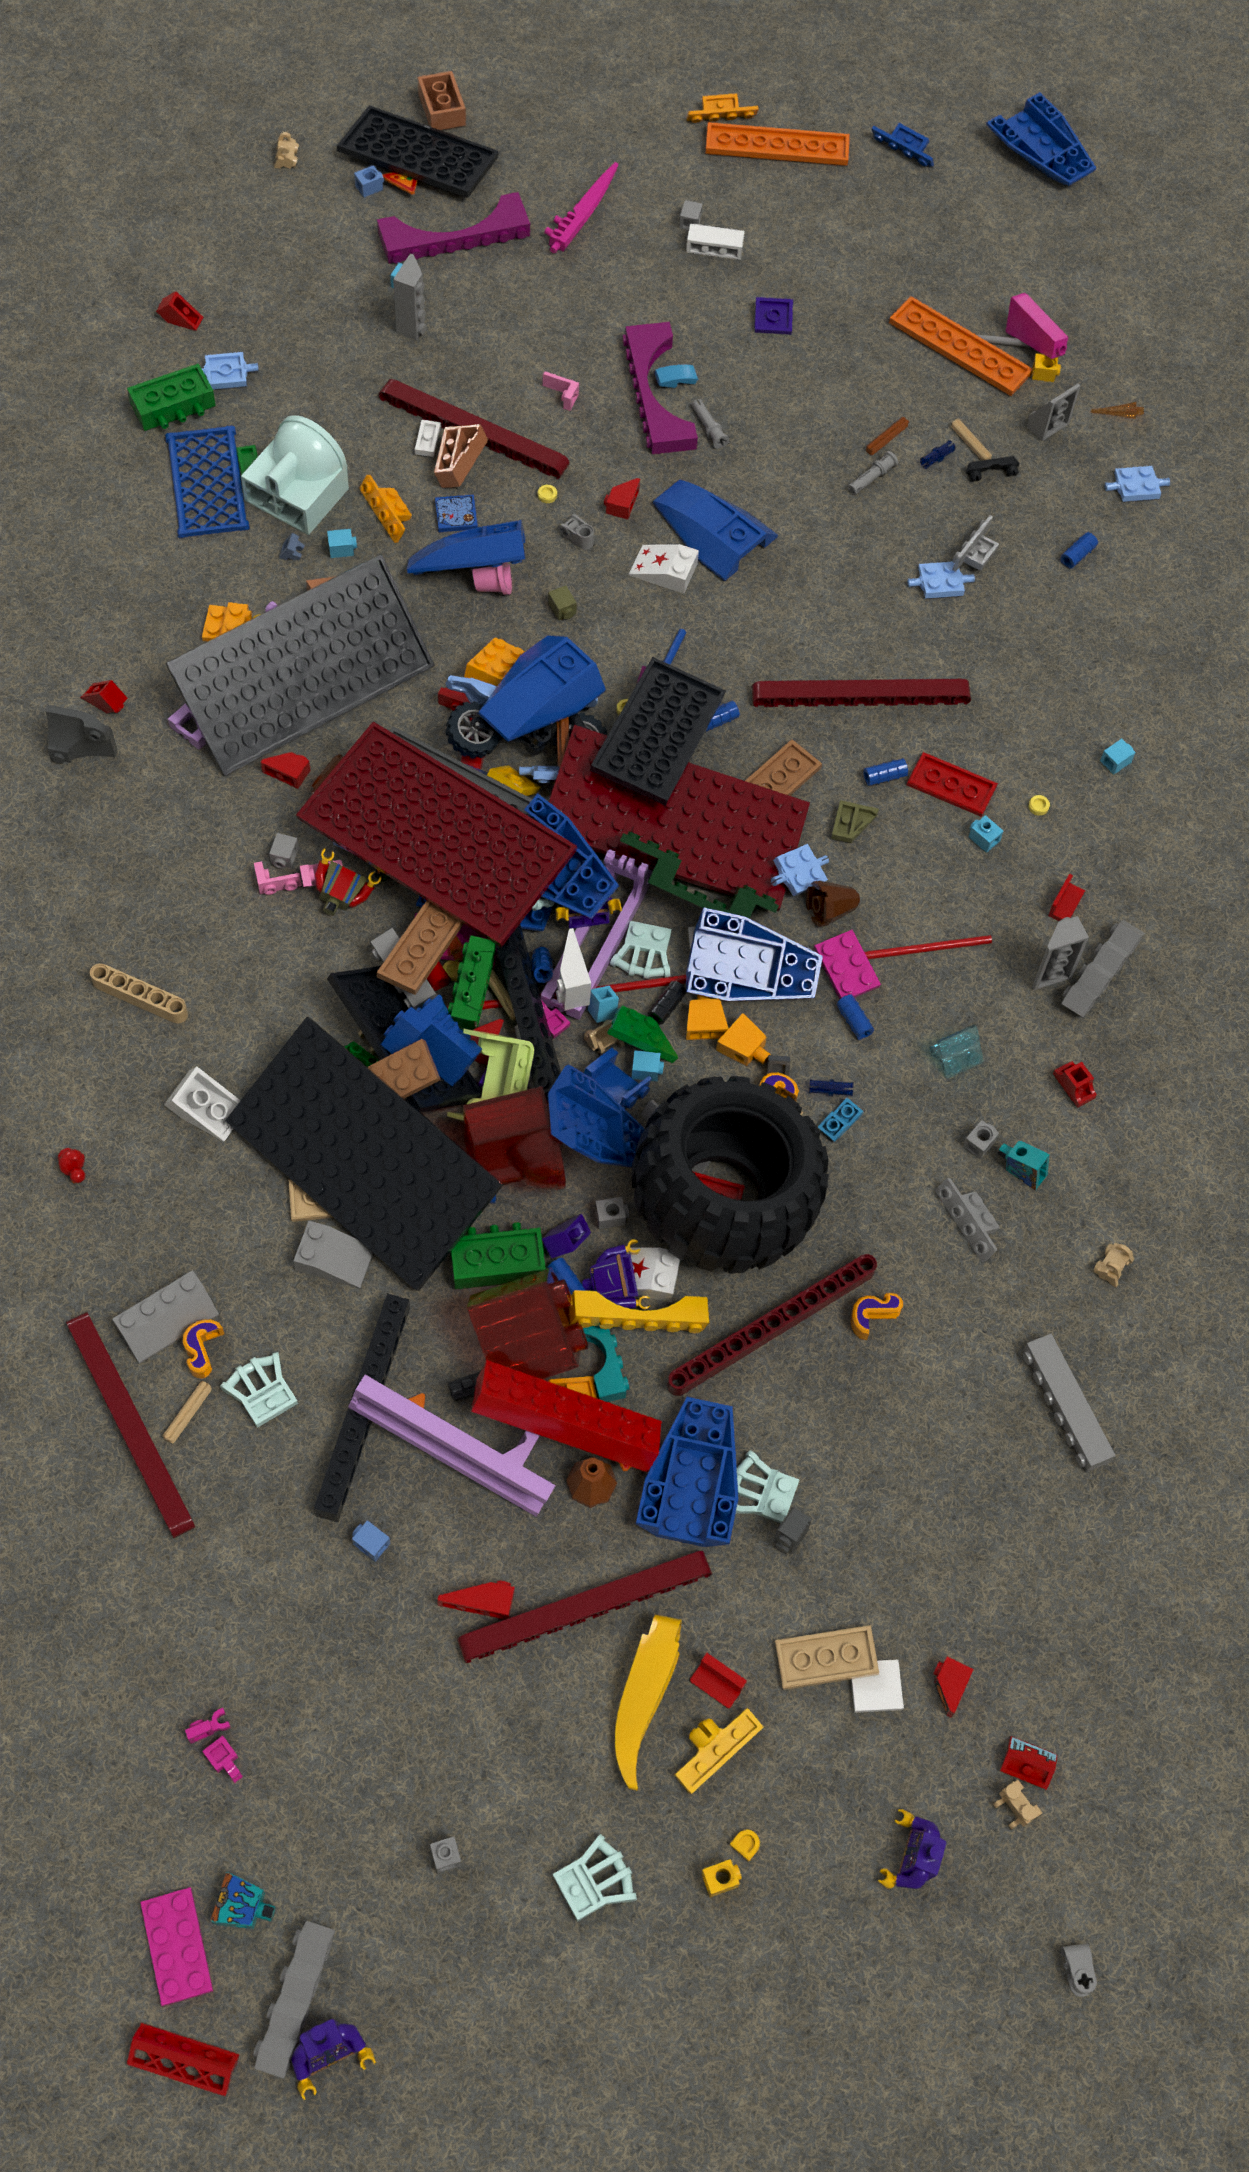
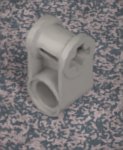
(577, 532)
(1078, 1966)

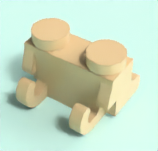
(285, 151)
(600, 1039)
(1116, 1258)
(1018, 1804)

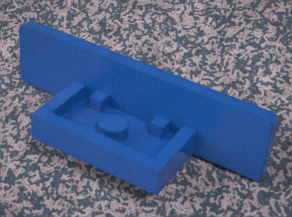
(907, 141)

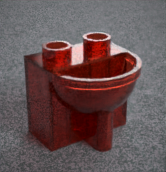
(515, 1140)
(528, 1325)

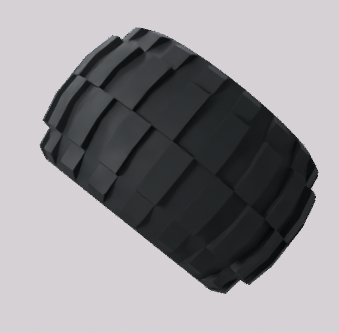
(741, 1128)

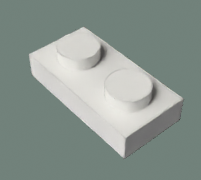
(427, 438)

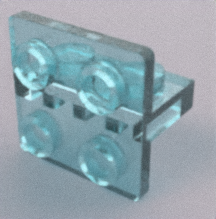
(958, 1051)

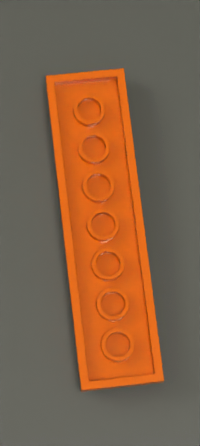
(777, 143)
(961, 346)

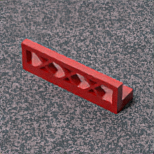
(182, 2053)

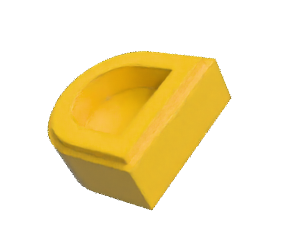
(746, 1844)

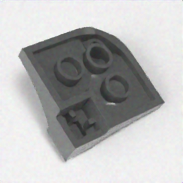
(77, 735)

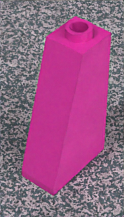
(1034, 327)

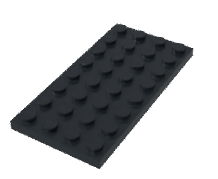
(418, 151)
(658, 731)
(373, 1007)

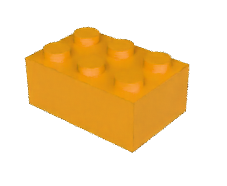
(493, 662)

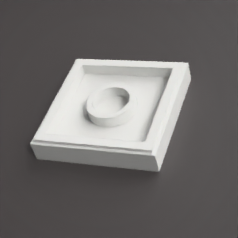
(879, 1691)

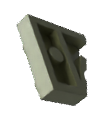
(852, 820)

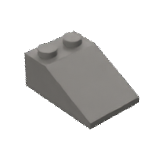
(1053, 414)
(332, 1255)

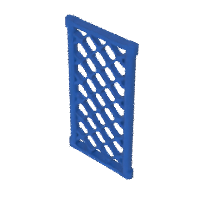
(232, 471)

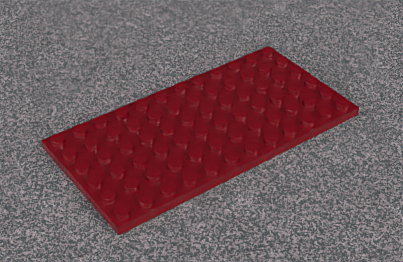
(715, 822)
(437, 833)

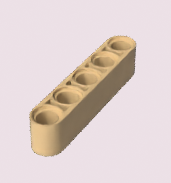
(132, 986)

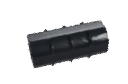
(667, 1002)
(463, 1387)

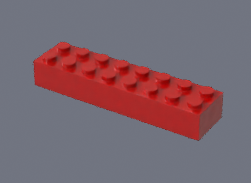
(567, 1416)

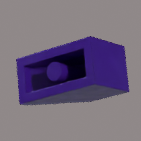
(566, 1236)

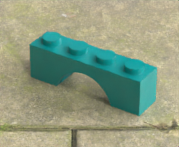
(608, 1382)

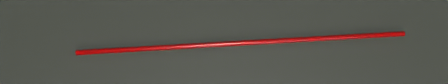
(651, 983)

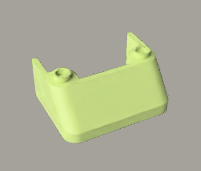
(507, 1066)

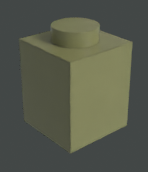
(562, 603)

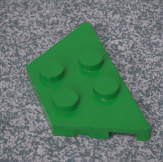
(641, 1032)

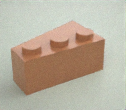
(458, 453)

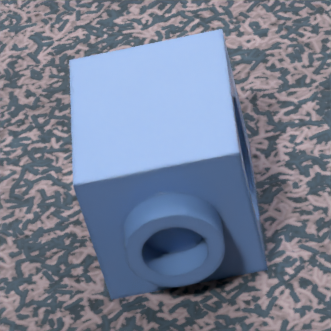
(369, 181)
(370, 1540)

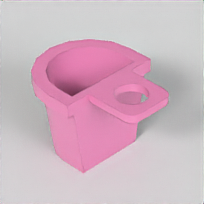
(493, 579)

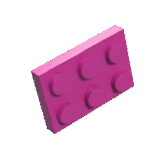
(847, 965)

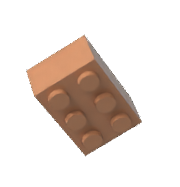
(441, 101)

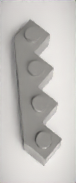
(1107, 963)
(292, 2007)

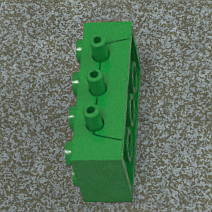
(171, 397)
(473, 982)
(497, 1256)

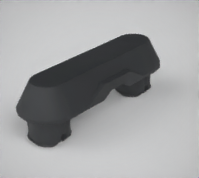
(1009, 463)

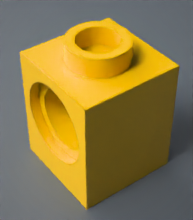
(1045, 368)
(713, 1886)

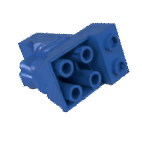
(448, 1045)

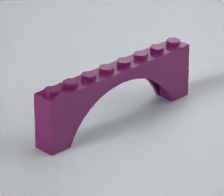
(503, 224)
(664, 430)

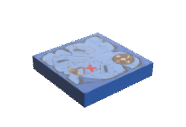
(456, 513)

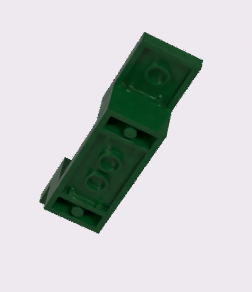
(666, 868)

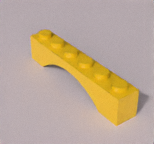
(595, 1310)

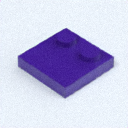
(773, 315)

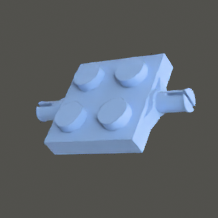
(227, 370)
(1137, 483)
(940, 580)
(542, 773)
(799, 869)

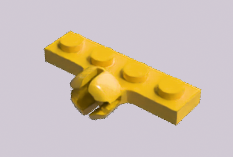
(715, 1747)

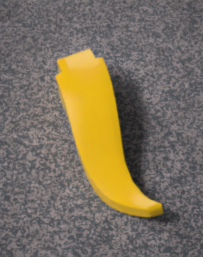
(644, 1691)

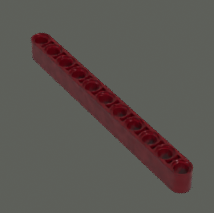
(499, 439)
(866, 692)
(767, 1333)
(130, 1425)
(587, 1604)

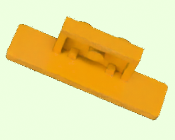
(721, 107)
(386, 506)

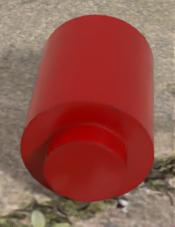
(438, 977)

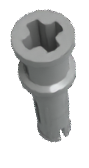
(713, 429)
(878, 468)

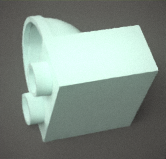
(297, 474)

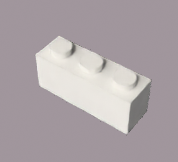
(715, 241)

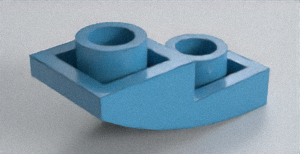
(674, 374)
(840, 1120)

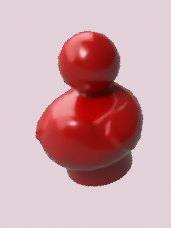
(71, 1164)

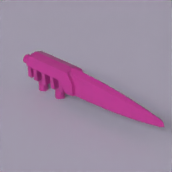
(570, 226)

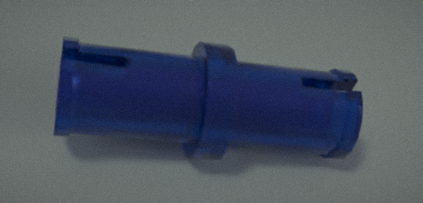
(937, 454)
(831, 1087)

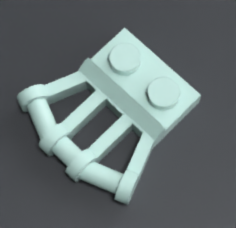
(648, 939)
(267, 1401)
(777, 1490)
(580, 1888)

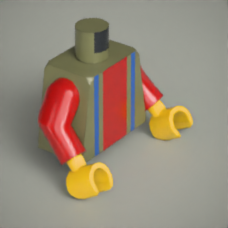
(341, 886)

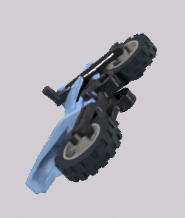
(485, 737)

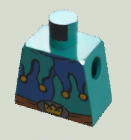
(1026, 1163)
(240, 1904)

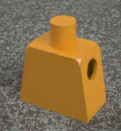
(705, 1019)
(743, 1042)

